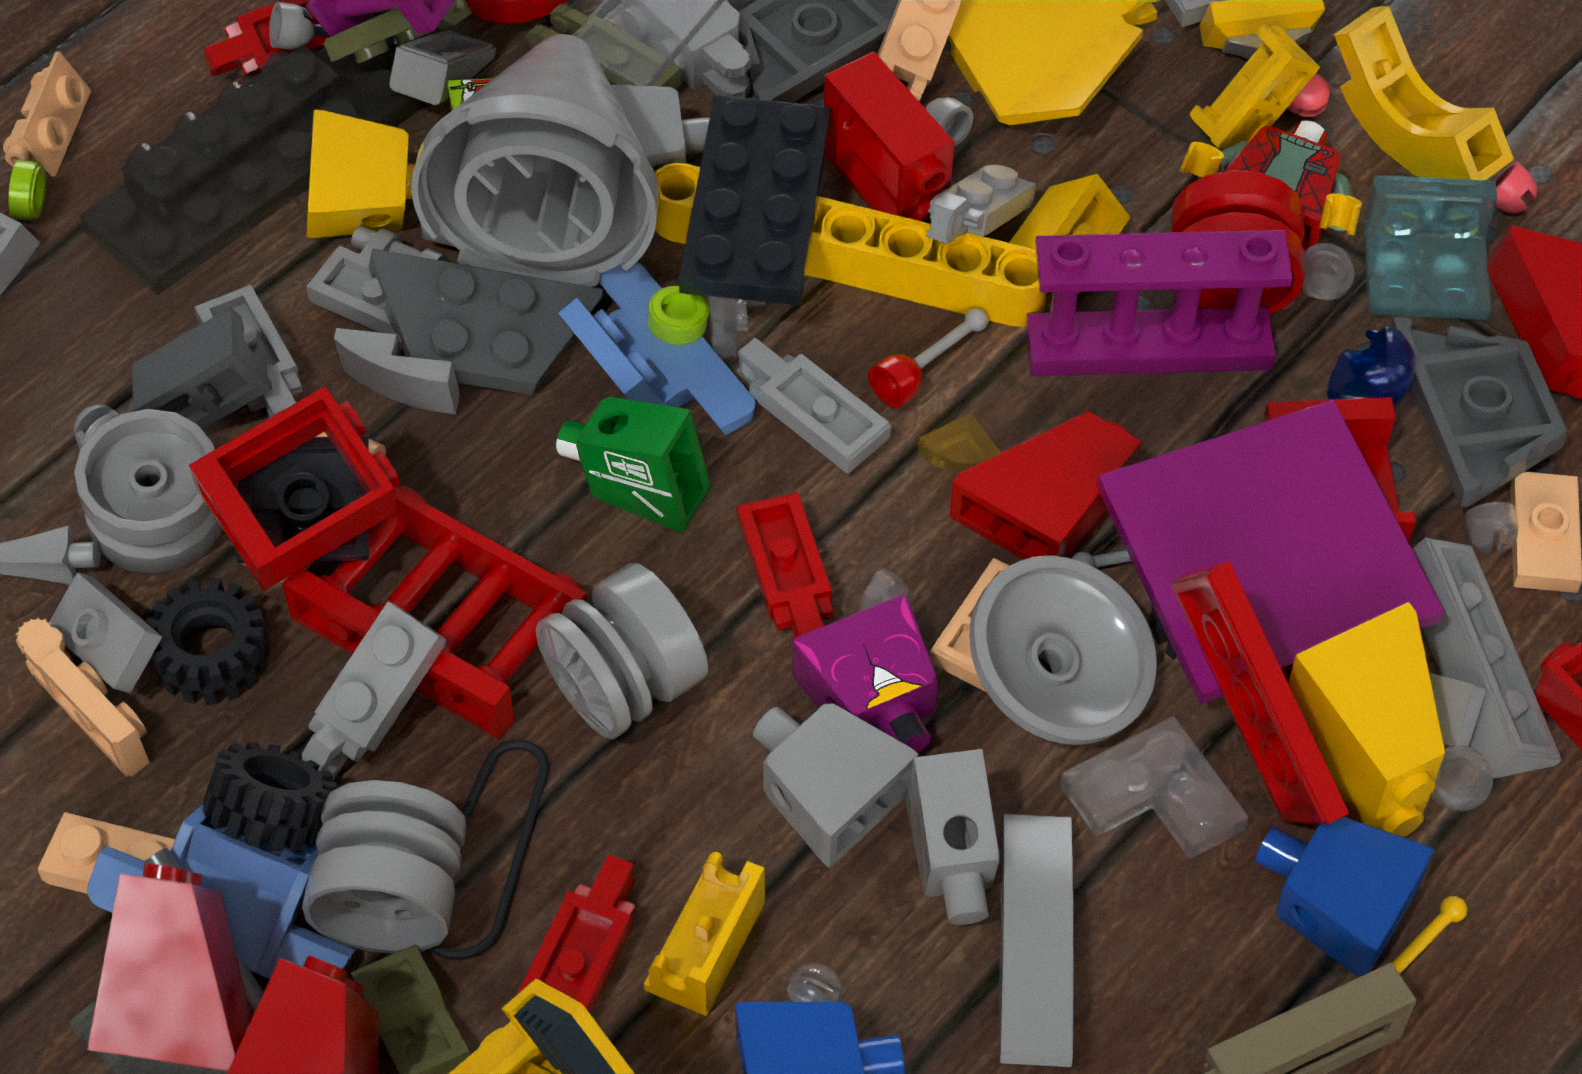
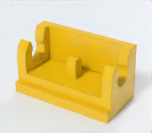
(1258, 90)
(708, 935)

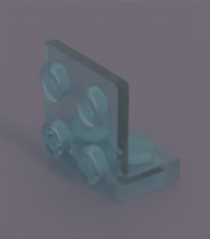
(1428, 246)

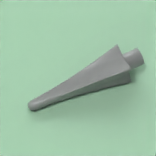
(48, 556)

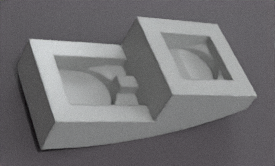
(379, 365)

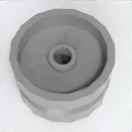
(142, 492)

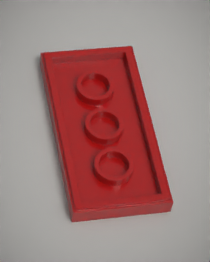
(1258, 695)

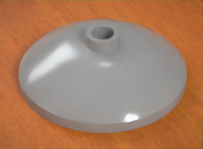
(1086, 634)

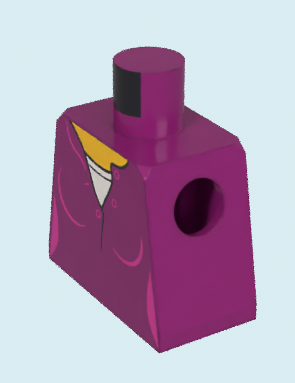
(872, 669)

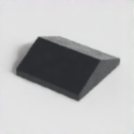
(303, 491)

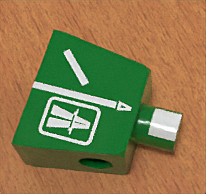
(640, 459)

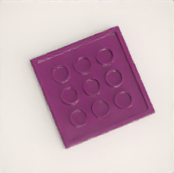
(1291, 517)

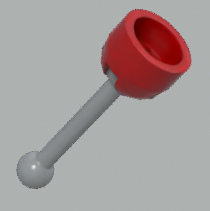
(899, 376)

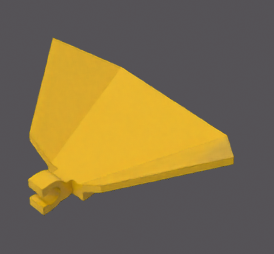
(1044, 54)

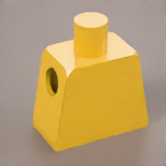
(356, 176)

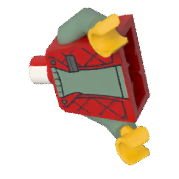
(1296, 160)

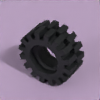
(218, 670)
(267, 796)

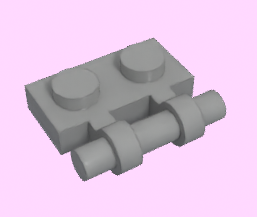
(346, 282)

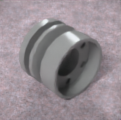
(622, 650)
(385, 867)

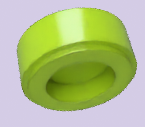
(27, 190)
(677, 316)

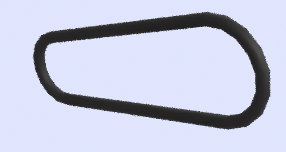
(492, 936)

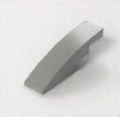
(1036, 941)

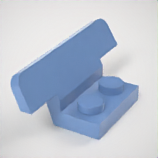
(652, 368)
(257, 886)

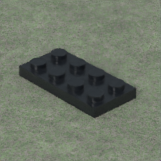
(755, 200)

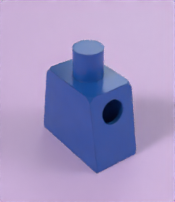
(1346, 886)
(810, 1040)

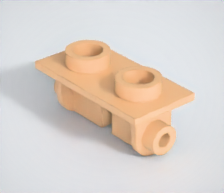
(51, 116)

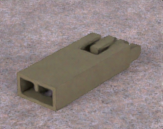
(1321, 1031)

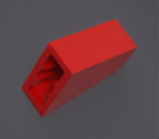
(1542, 293)
(1045, 490)

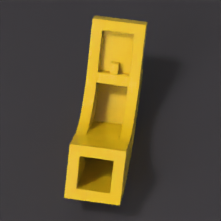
(1406, 115)

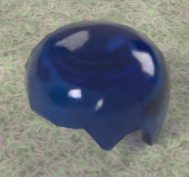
(1376, 372)

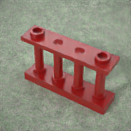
(469, 692)

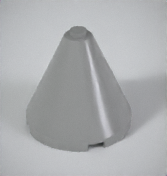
(540, 172)

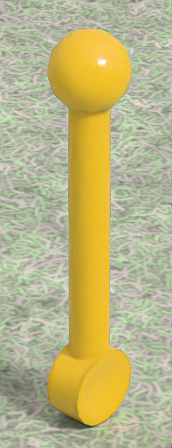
(1452, 910)

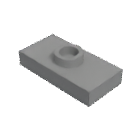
(105, 632)

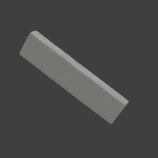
(1478, 650)

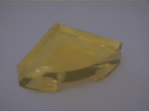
(958, 444)

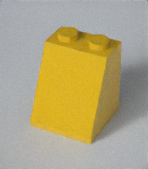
(1374, 718)

